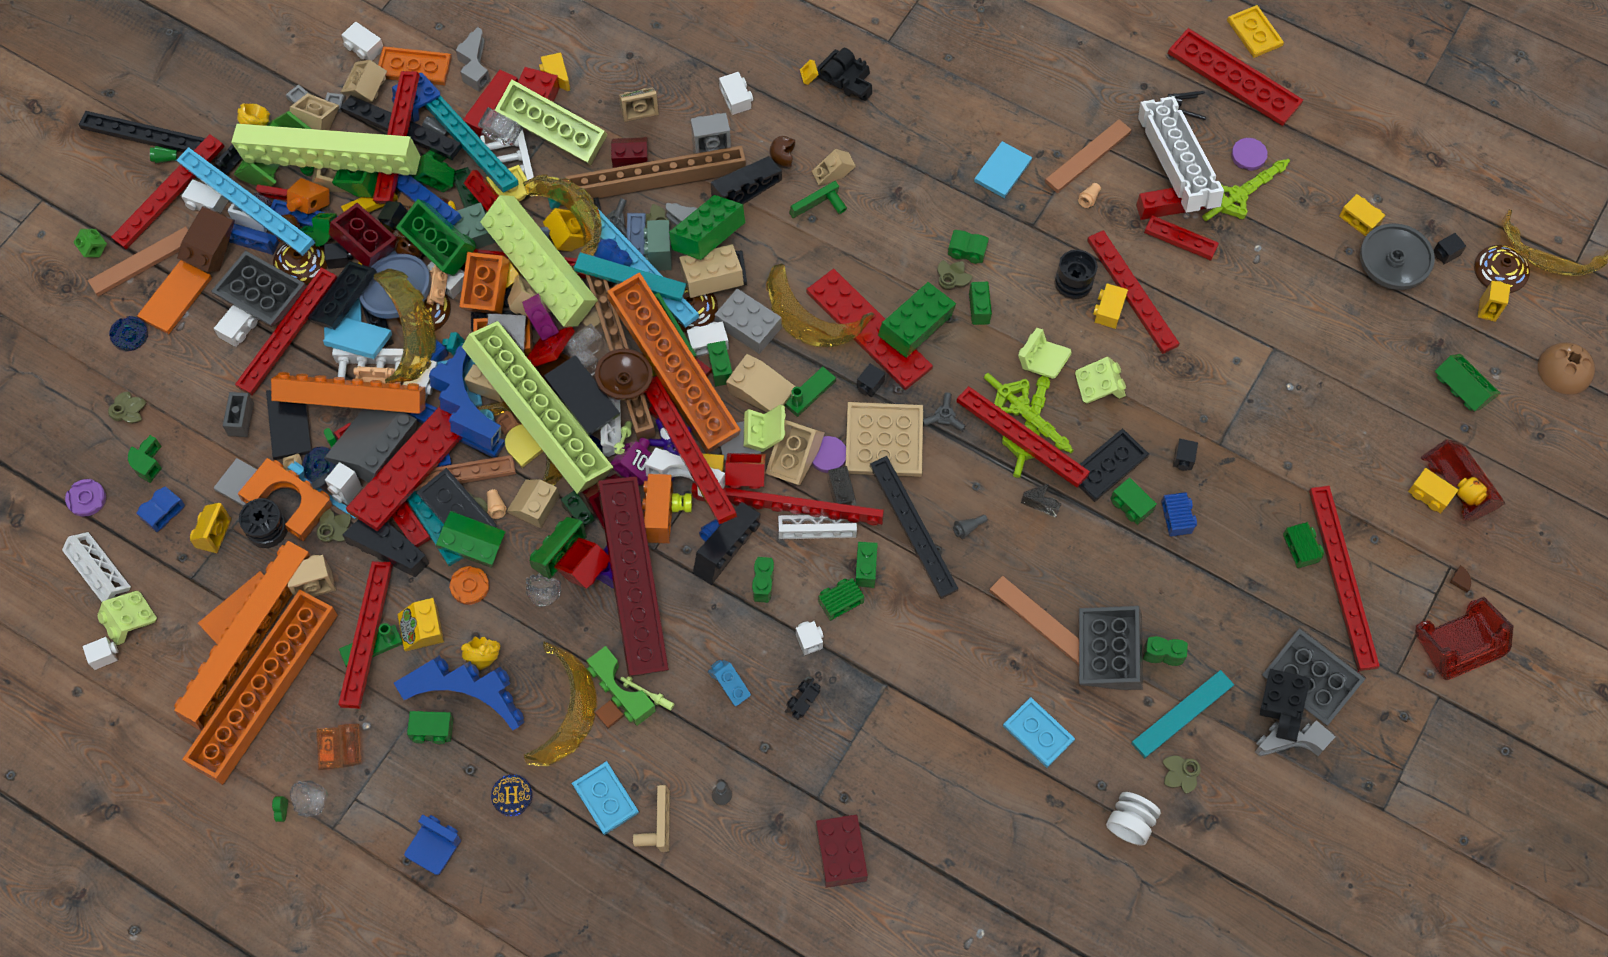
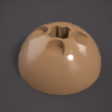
(1566, 368)

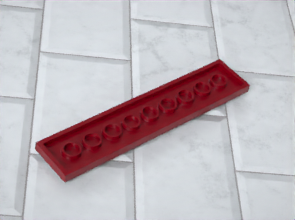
(632, 576)

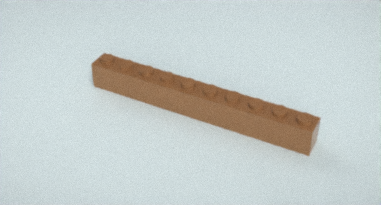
(661, 172)
(615, 340)

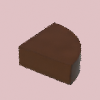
(1461, 579)

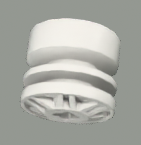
(1133, 818)

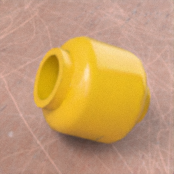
(1472, 491)

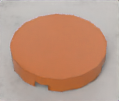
(469, 585)

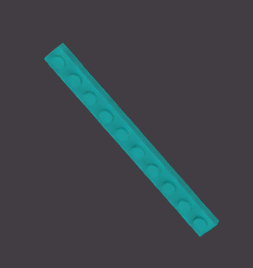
(472, 144)

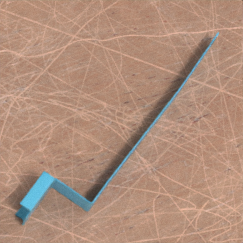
(299, 470)

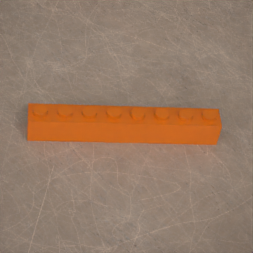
(348, 393)

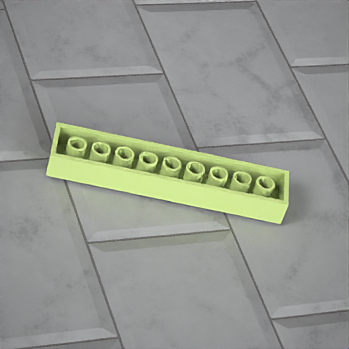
(326, 149)
(537, 406)

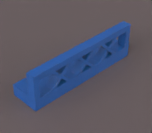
(253, 239)

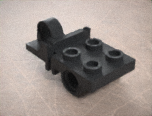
(846, 72)
(1285, 701)

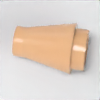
(1088, 196)
(495, 505)

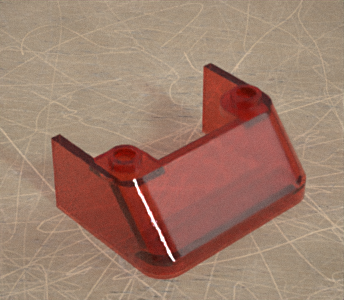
(1456, 463)

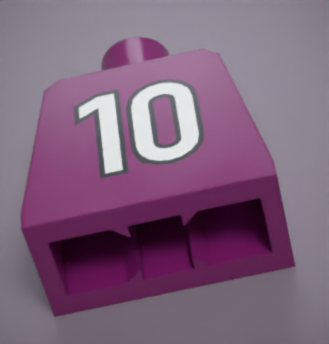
(633, 460)

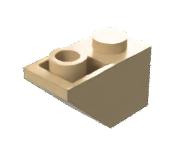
(833, 167)

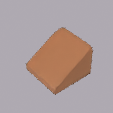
(507, 421)

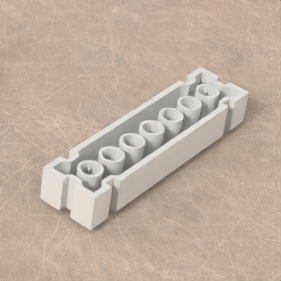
(1180, 154)

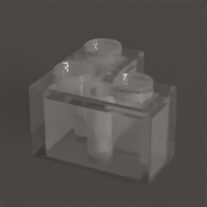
(499, 127)
(584, 345)

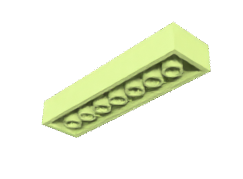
(538, 261)

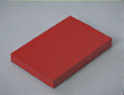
(550, 348)

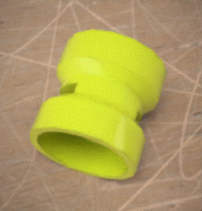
(677, 502)

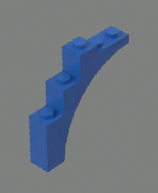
(465, 417)
(466, 680)

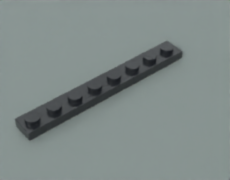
(139, 132)
(420, 135)
(913, 527)

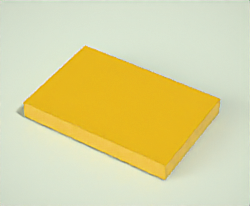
(1255, 31)

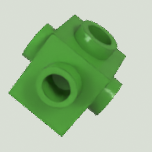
(90, 243)

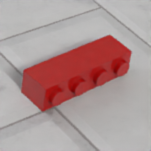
(489, 98)
(1159, 204)

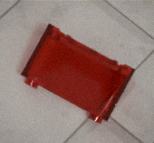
(1468, 640)

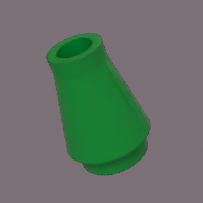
(161, 154)

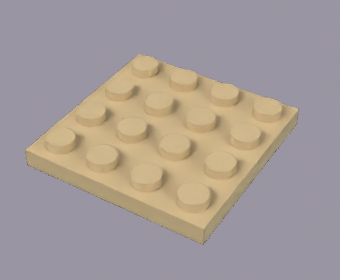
(883, 431)

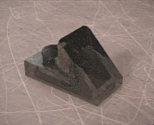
(1036, 499)

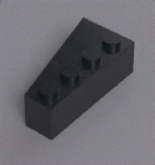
(748, 181)
(725, 543)
(387, 546)

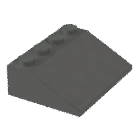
(259, 289)
(372, 441)
(1111, 647)
(1330, 676)

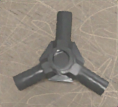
(616, 217)
(945, 415)

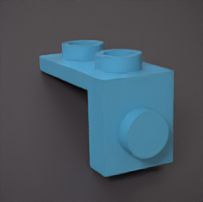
(729, 681)

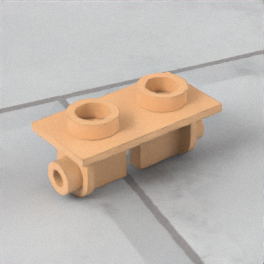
(438, 286)
(373, 373)

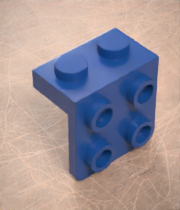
(425, 94)
(433, 845)

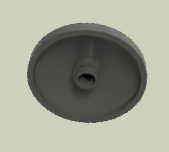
(1397, 256)

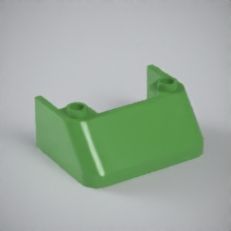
(260, 173)

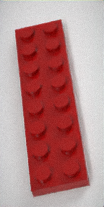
(1235, 76)
(847, 306)
(405, 471)

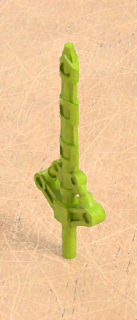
(1241, 193)
(1037, 404)
(1021, 406)

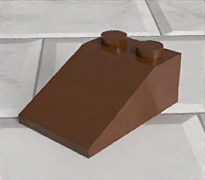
(206, 240)

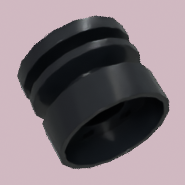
(1076, 274)
(263, 523)

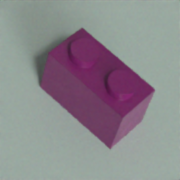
(540, 317)

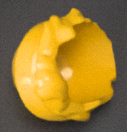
(253, 114)
(480, 652)

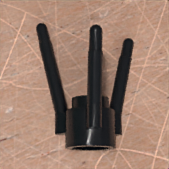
(1179, 96)

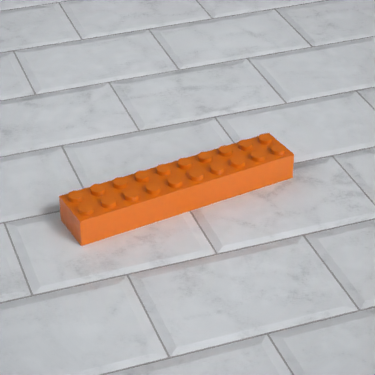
(673, 363)
(240, 639)
(260, 687)

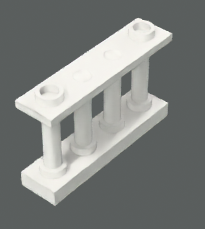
(521, 155)
(384, 357)

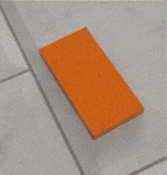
(431, 64)
(174, 297)
(222, 615)

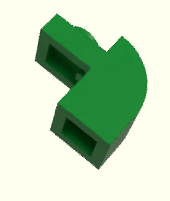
(320, 228)
(142, 459)

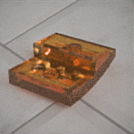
(338, 746)

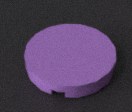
(1249, 154)
(830, 455)
(85, 497)

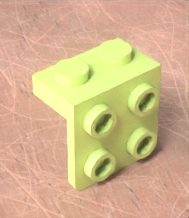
(1043, 356)
(1100, 380)
(764, 430)
(125, 614)

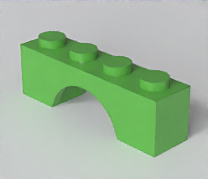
(635, 704)

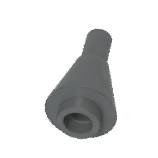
(965, 527)
(721, 794)

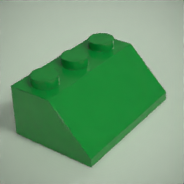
(356, 182)
(1466, 382)
(470, 539)
(556, 546)

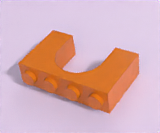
(273, 476)

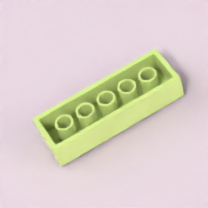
(551, 122)

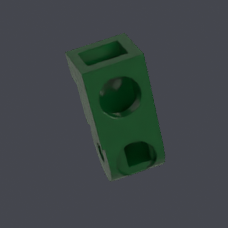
(576, 508)

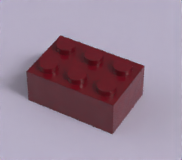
(362, 235)
(841, 851)

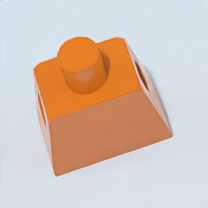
(307, 196)

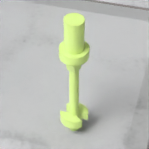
(625, 432)
(658, 699)

